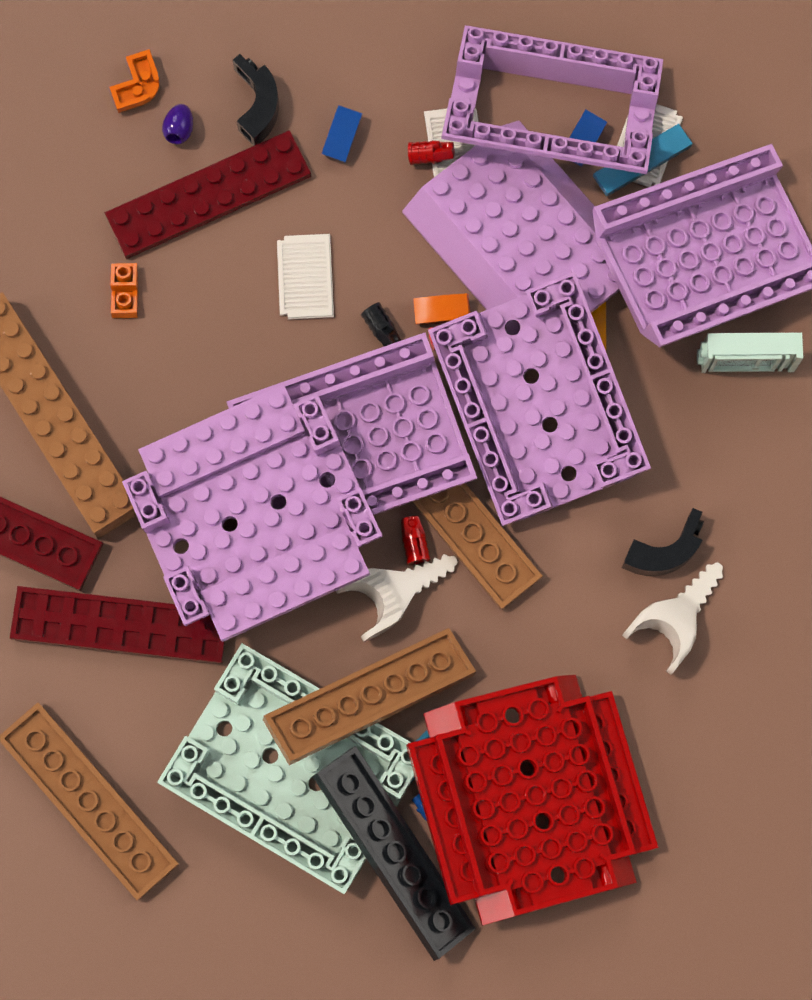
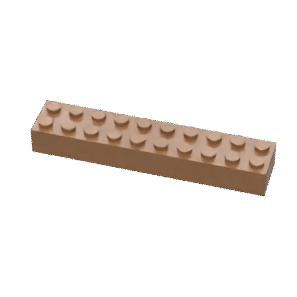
(60, 428)

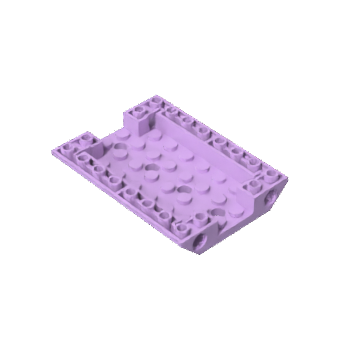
(508, 414)

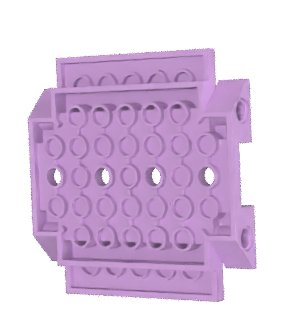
(235, 471)

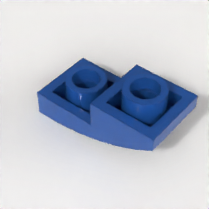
(588, 128)
(342, 133)

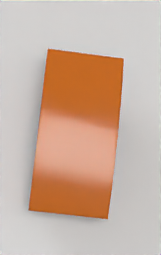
(124, 290)
(440, 308)

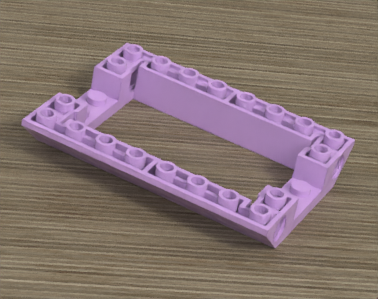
(559, 63)

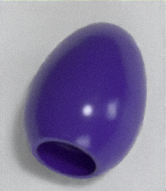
(178, 124)

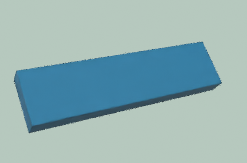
(662, 150)

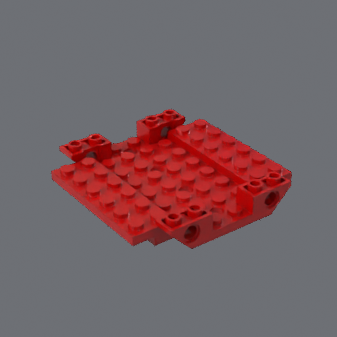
(487, 809)

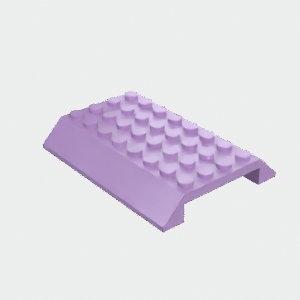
(511, 226)
(705, 246)
(388, 422)

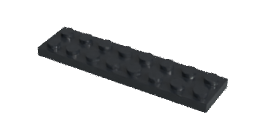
(393, 852)

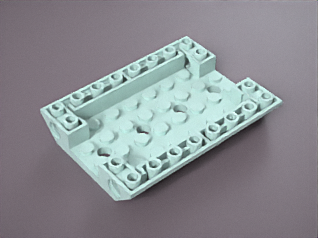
(275, 799)

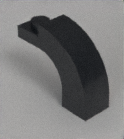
(262, 116)
(658, 561)

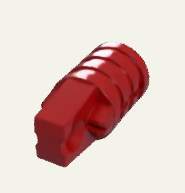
(430, 152)
(414, 541)

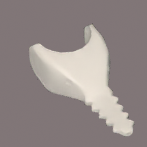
(395, 589)
(678, 616)

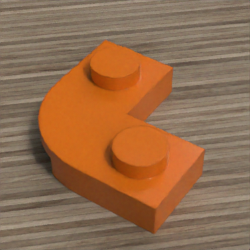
(142, 86)

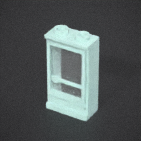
(750, 352)

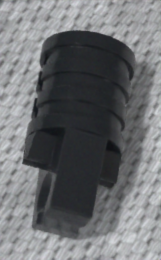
(380, 324)

